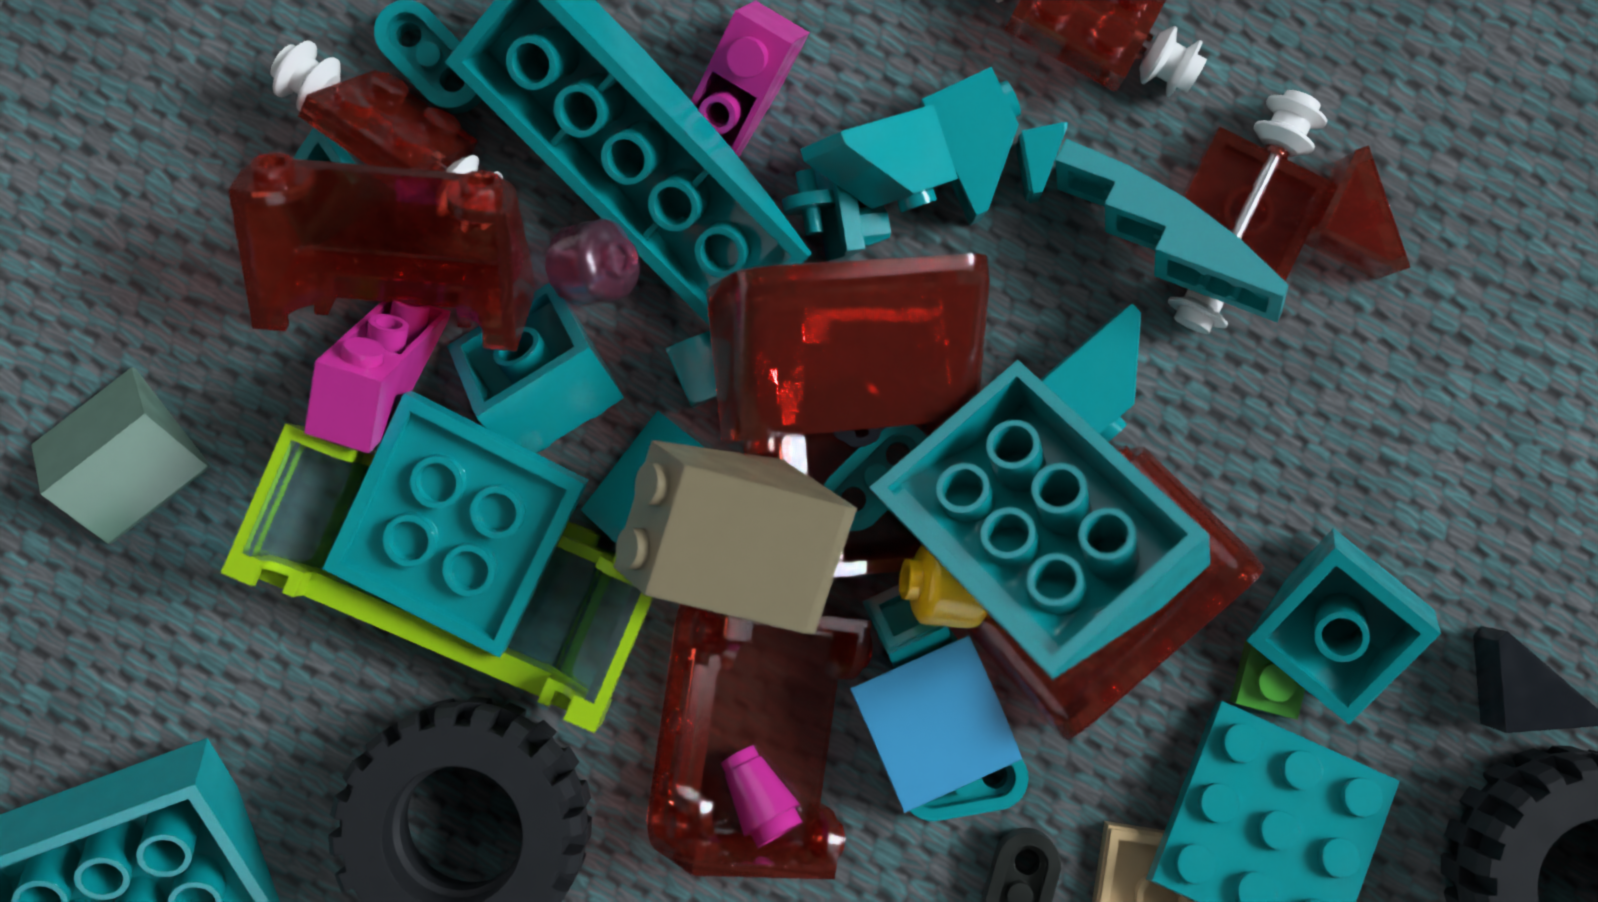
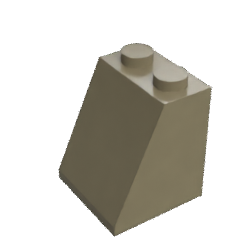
(733, 535)

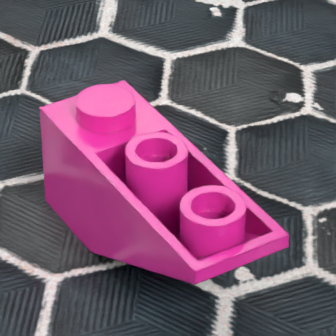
(747, 71)
(369, 371)

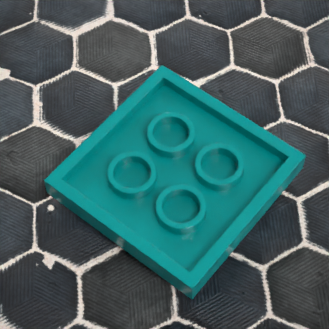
(454, 523)
(1270, 817)

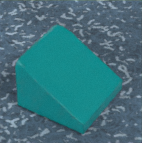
(1036, 155)
(695, 368)
(899, 629)

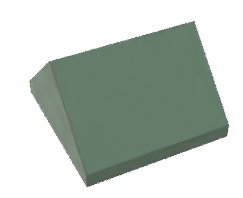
(116, 458)

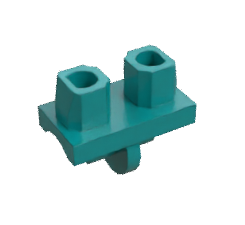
(836, 216)

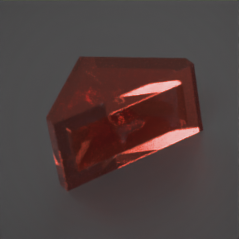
(1358, 220)

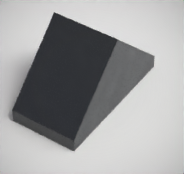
(1521, 691)

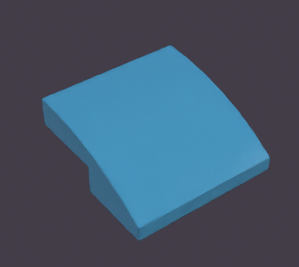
(936, 723)

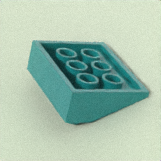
(1043, 521)
(138, 836)

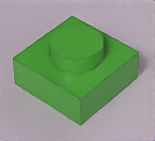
(1265, 686)

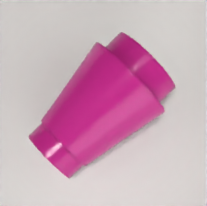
(760, 798)

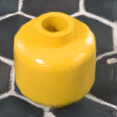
(936, 595)

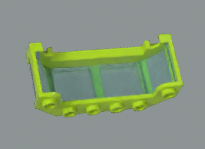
(565, 644)

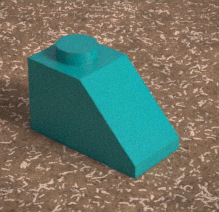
(979, 131)
(887, 159)
(1101, 374)

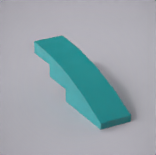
(1186, 241)

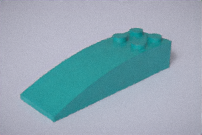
(625, 141)

